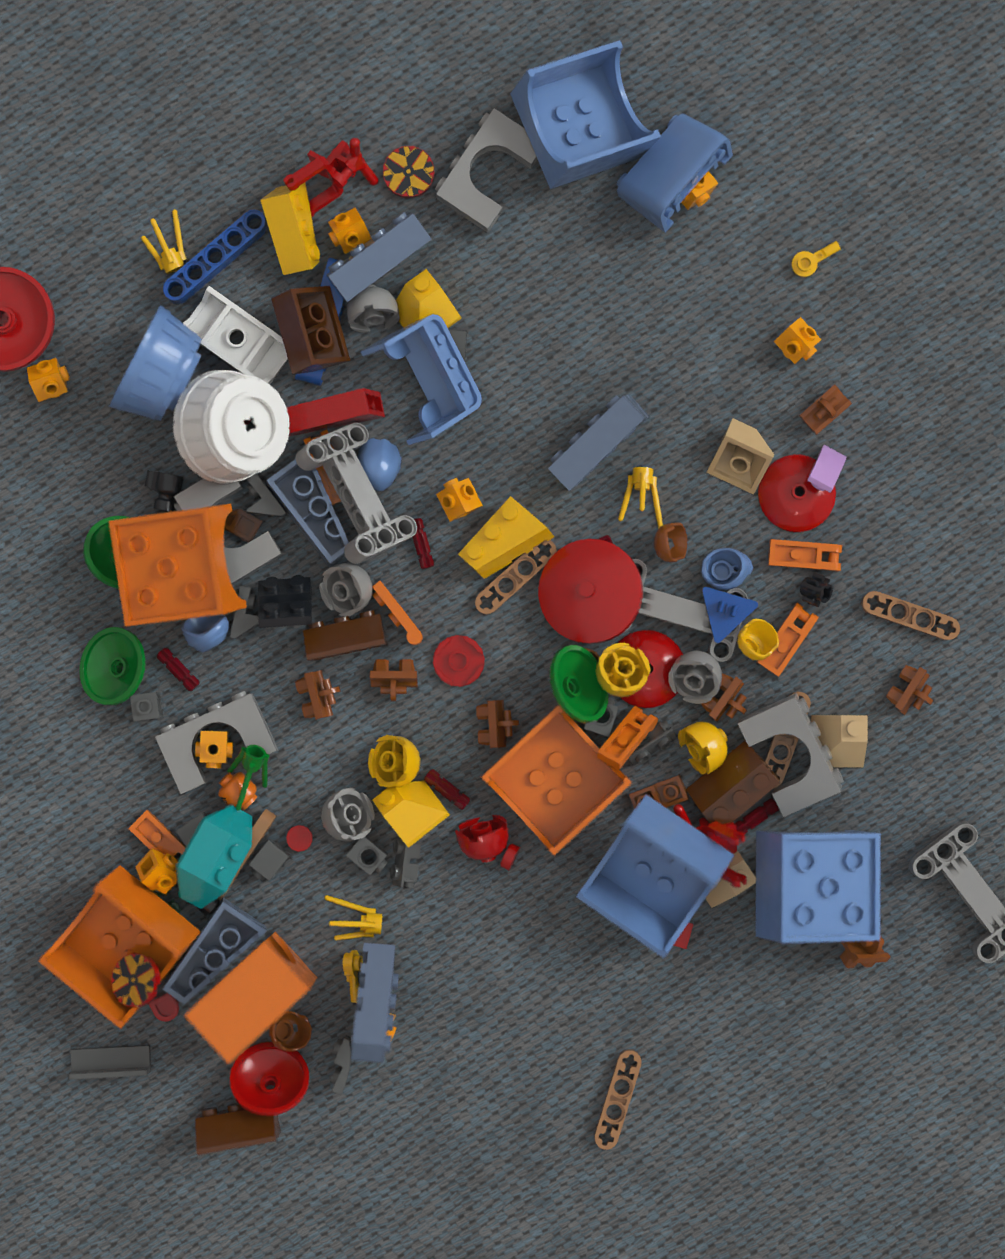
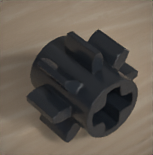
(816, 589)

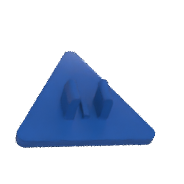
(725, 611)

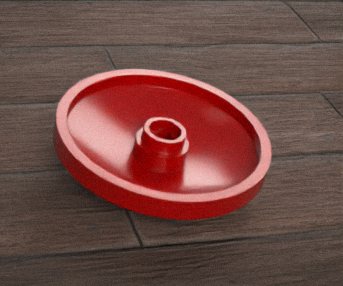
(25, 319)
(590, 591)

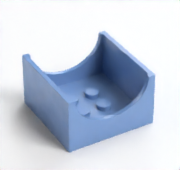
(580, 116)
(655, 876)
(818, 886)

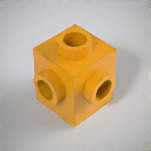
(701, 192)
(348, 230)
(798, 341)
(48, 379)
(458, 498)
(211, 738)
(158, 871)

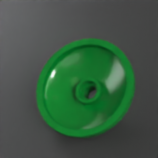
(99, 552)
(103, 663)
(576, 684)

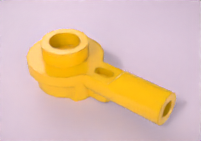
(805, 263)
(351, 967)

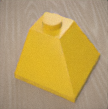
(423, 298)
(411, 810)

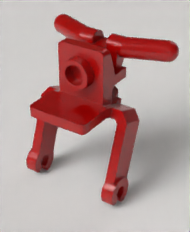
(337, 167)
(722, 834)

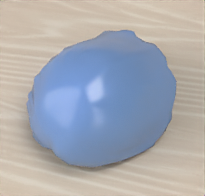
(380, 462)

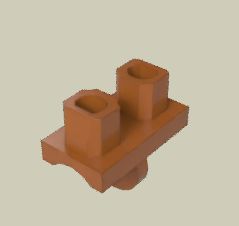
(825, 409)
(393, 681)
(916, 681)
(731, 688)
(320, 693)
(499, 723)
(863, 952)

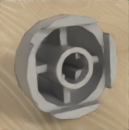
(372, 308)
(346, 588)
(696, 677)
(347, 815)

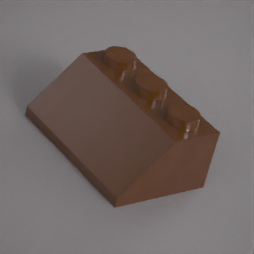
(310, 329)
(344, 636)
(733, 786)
(233, 1129)

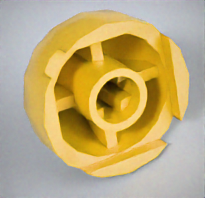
(622, 670)
(705, 745)
(394, 761)

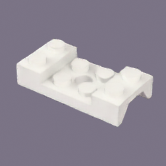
(259, 353)

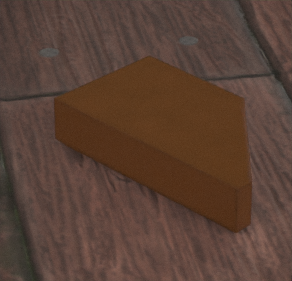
(242, 524)

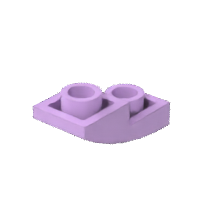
(826, 469)

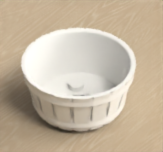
(212, 427)

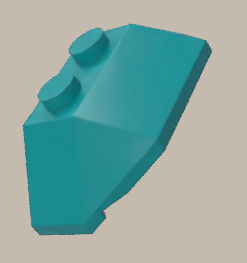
(214, 855)

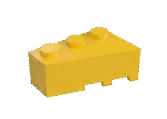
(291, 228)
(504, 538)

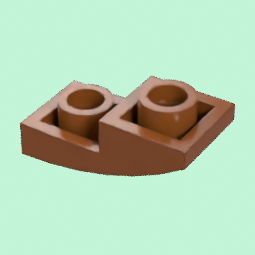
(665, 792)

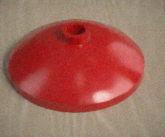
(781, 503)
(661, 655)
(267, 1066)

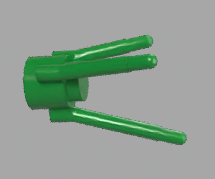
(252, 758)

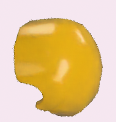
(757, 639)

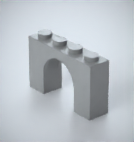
(458, 191)
(241, 560)
(791, 718)
(179, 742)

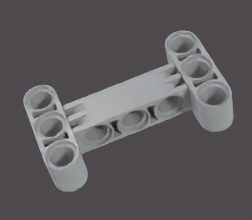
(356, 492)
(684, 613)
(968, 885)

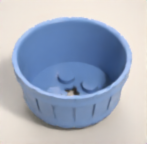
(159, 368)

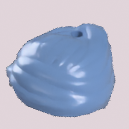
(719, 568)
(205, 631)

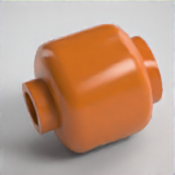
(231, 789)

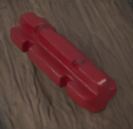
(422, 546)
(177, 669)
(447, 789)
(757, 816)

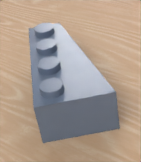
(378, 255)
(598, 441)
(311, 509)
(221, 940)
(374, 1003)

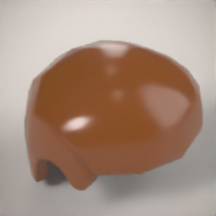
(679, 537)
(288, 1039)

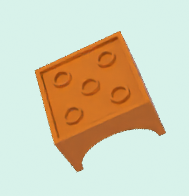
(173, 565)
(555, 780)
(116, 922)
(251, 997)

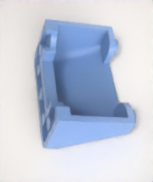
(673, 169)

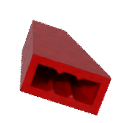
(335, 411)

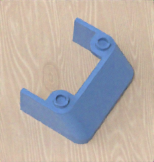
(438, 370)

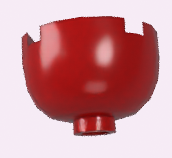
(483, 839)

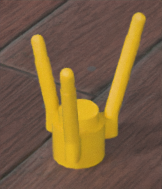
(171, 260)
(642, 480)
(369, 925)

